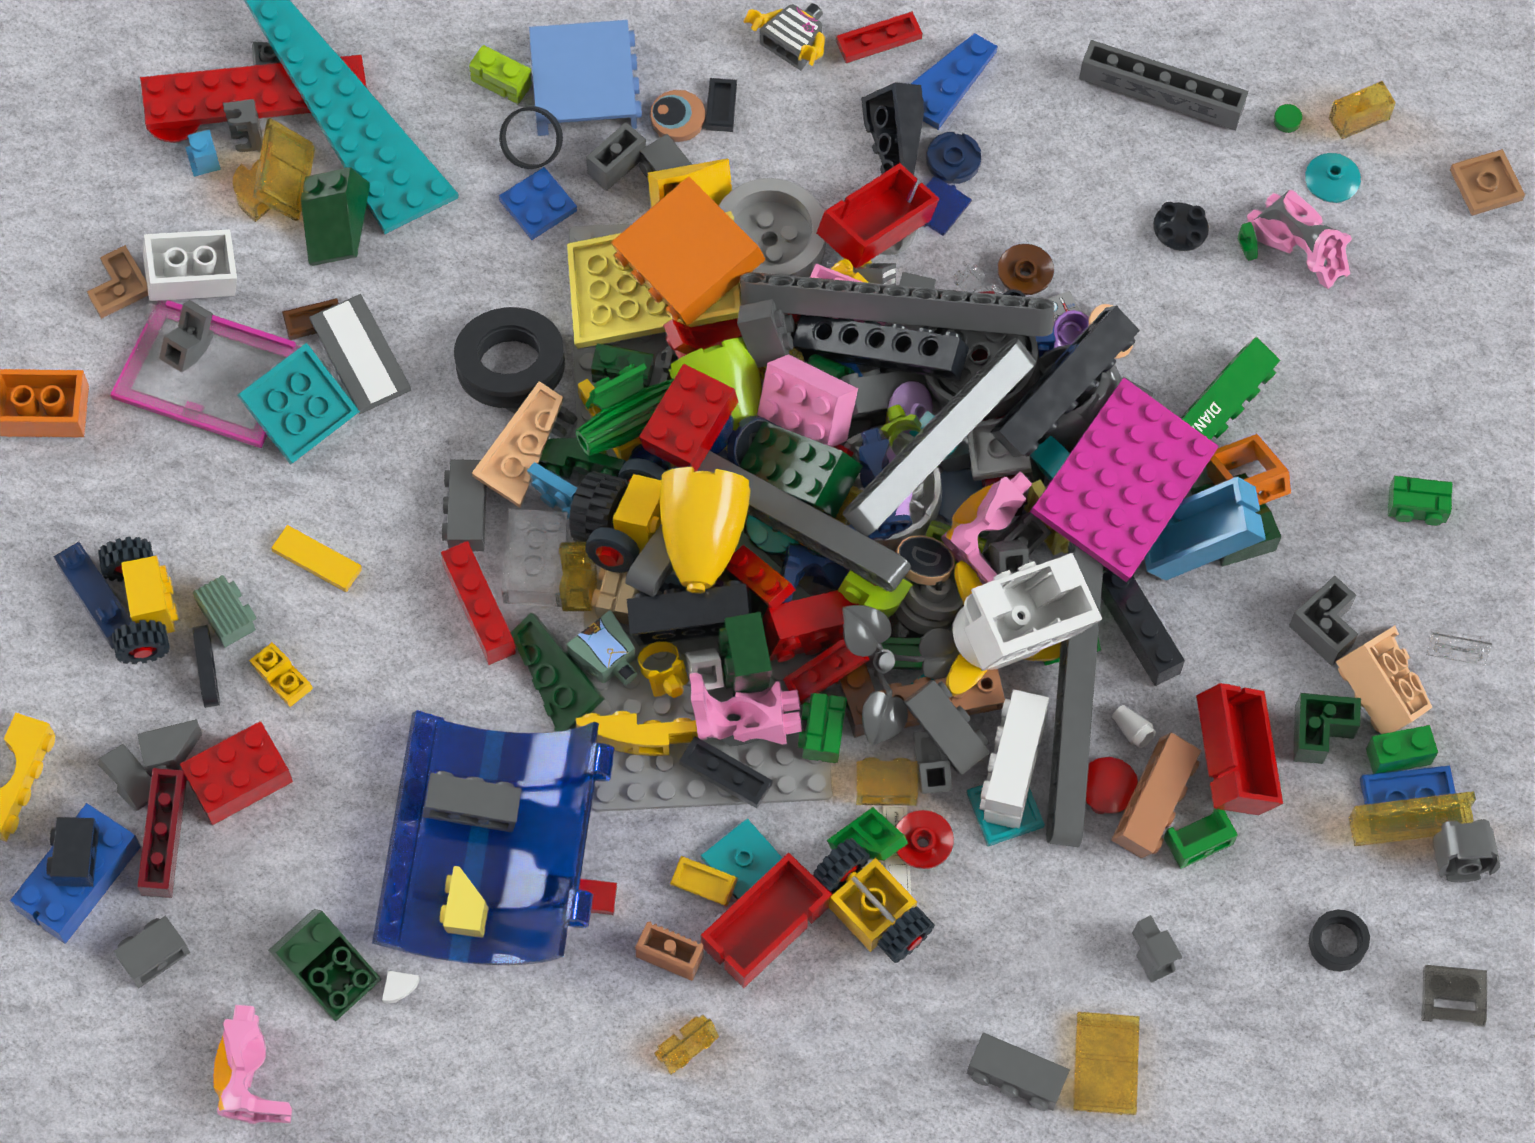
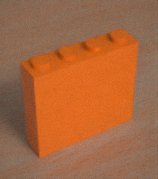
(687, 252)

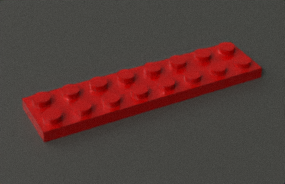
(200, 95)

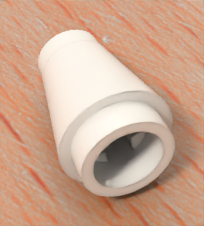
(1134, 727)

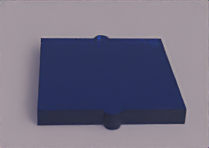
(950, 206)

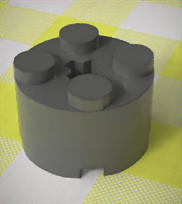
(1466, 850)

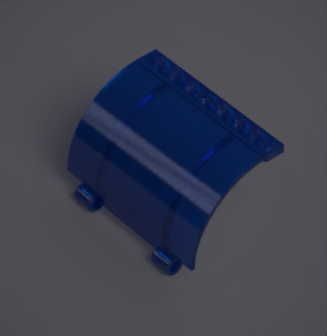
(522, 875)

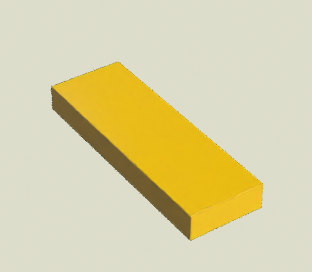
(316, 558)

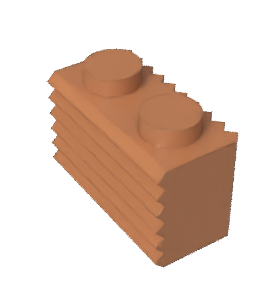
(669, 951)

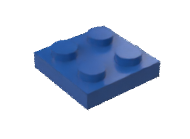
(538, 203)

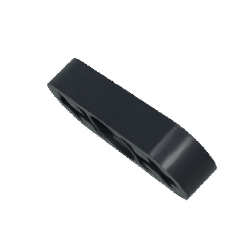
(206, 666)

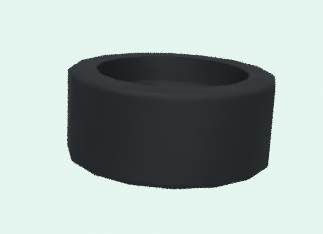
(1351, 921)

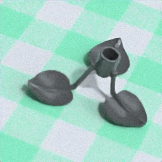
(863, 634)

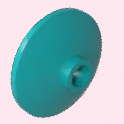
(1329, 186)

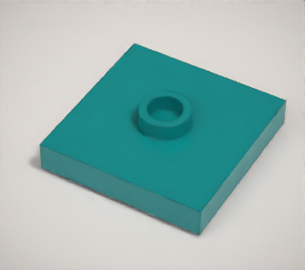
(744, 855)

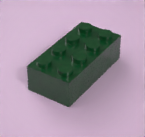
(802, 467)

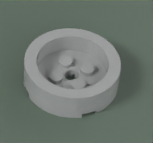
(780, 210)

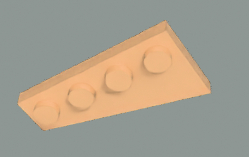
(520, 445)

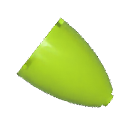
(732, 367)

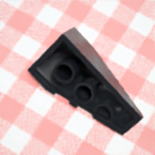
(895, 122)

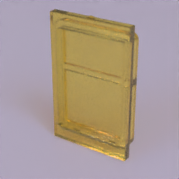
(282, 169)
(1106, 1063)

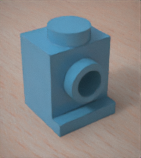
(202, 153)

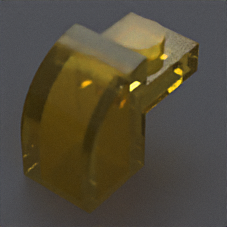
(243, 187)
(578, 577)

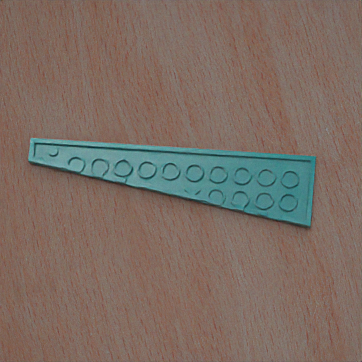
(353, 121)

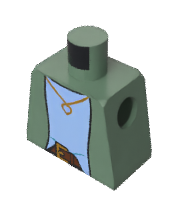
(604, 650)

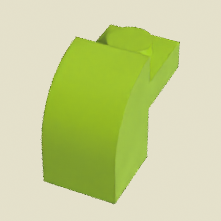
(865, 593)

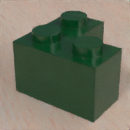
(1319, 719)

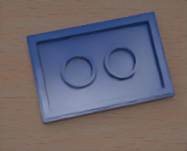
(1407, 784)

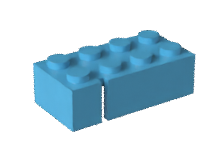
(1210, 528)

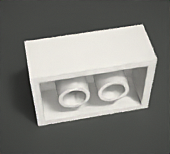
(189, 265)

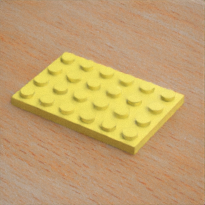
(614, 306)

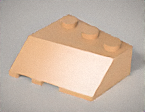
(1384, 682)

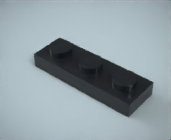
(725, 772)

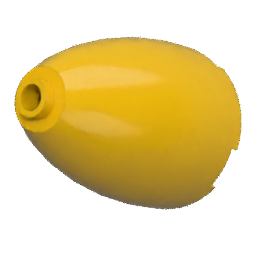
(702, 522)

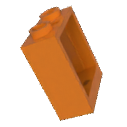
(1273, 482)

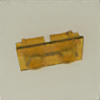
(698, 1035)

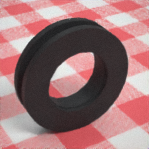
(501, 326)

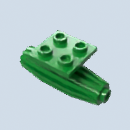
(624, 410)

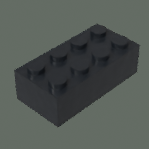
(686, 614)

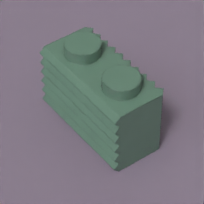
(224, 610)

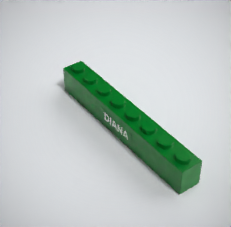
(1231, 388)

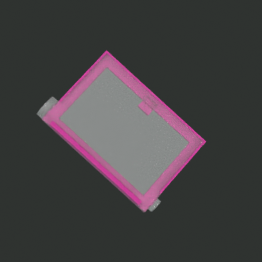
(208, 389)

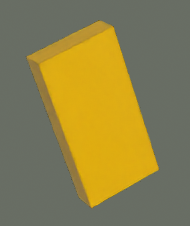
(704, 881)

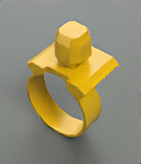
(667, 681)

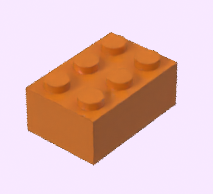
(43, 403)

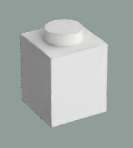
(708, 664)

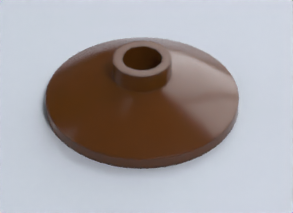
(1026, 259)

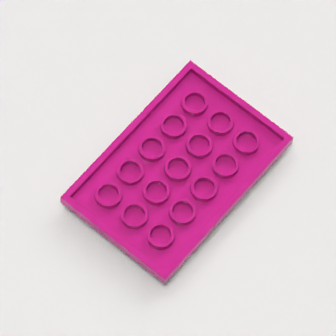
(1124, 479)

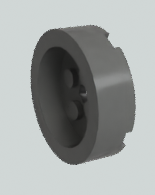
(945, 389)

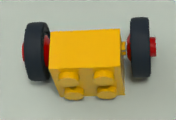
(634, 519)

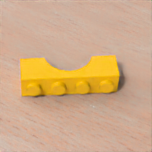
(29, 742)

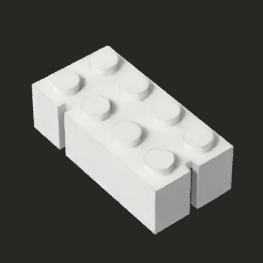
(1013, 758)

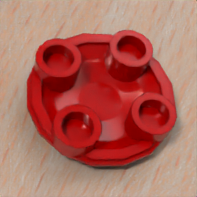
(1110, 785)

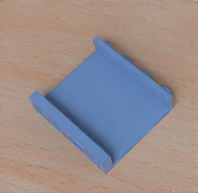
(584, 72)

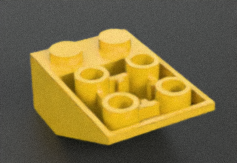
(710, 176)

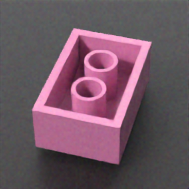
(807, 401)

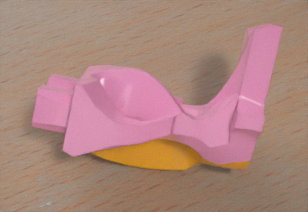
(984, 511)
(236, 1060)

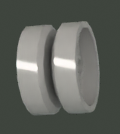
(930, 606)

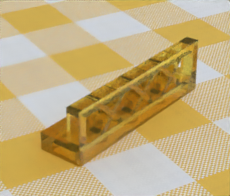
(1408, 818)

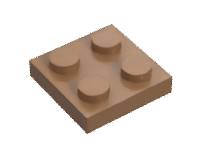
(1487, 182)

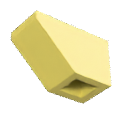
(465, 907)

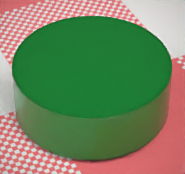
(1287, 118)

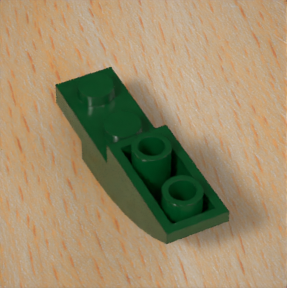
(566, 454)

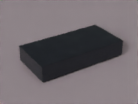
(721, 104)

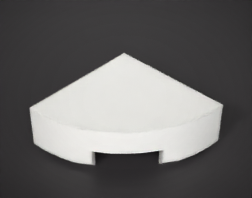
(399, 986)

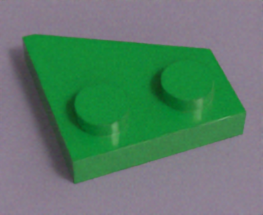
(873, 834)

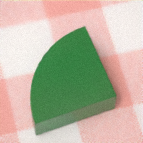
(1248, 241)

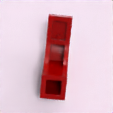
(689, 339)

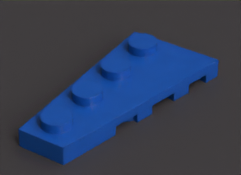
(952, 77)

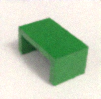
(1201, 838)

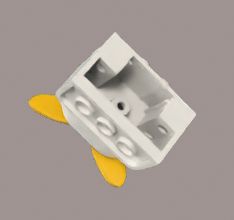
(1017, 617)

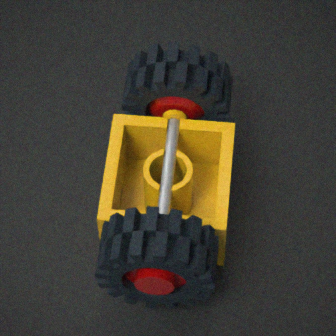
(148, 596)
(872, 902)

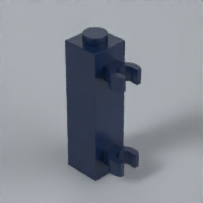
(92, 590)

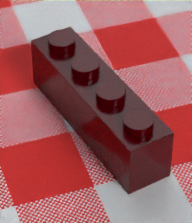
(162, 833)

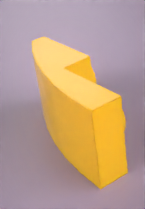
(281, 674)

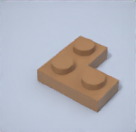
(125, 286)

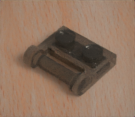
(1454, 985)

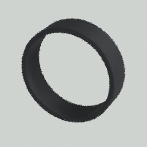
(503, 143)

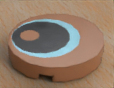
(678, 115)

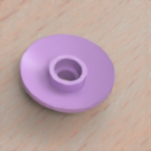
(913, 399)

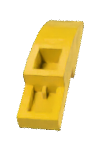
(648, 739)

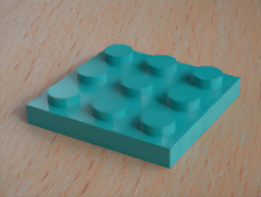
(298, 403)

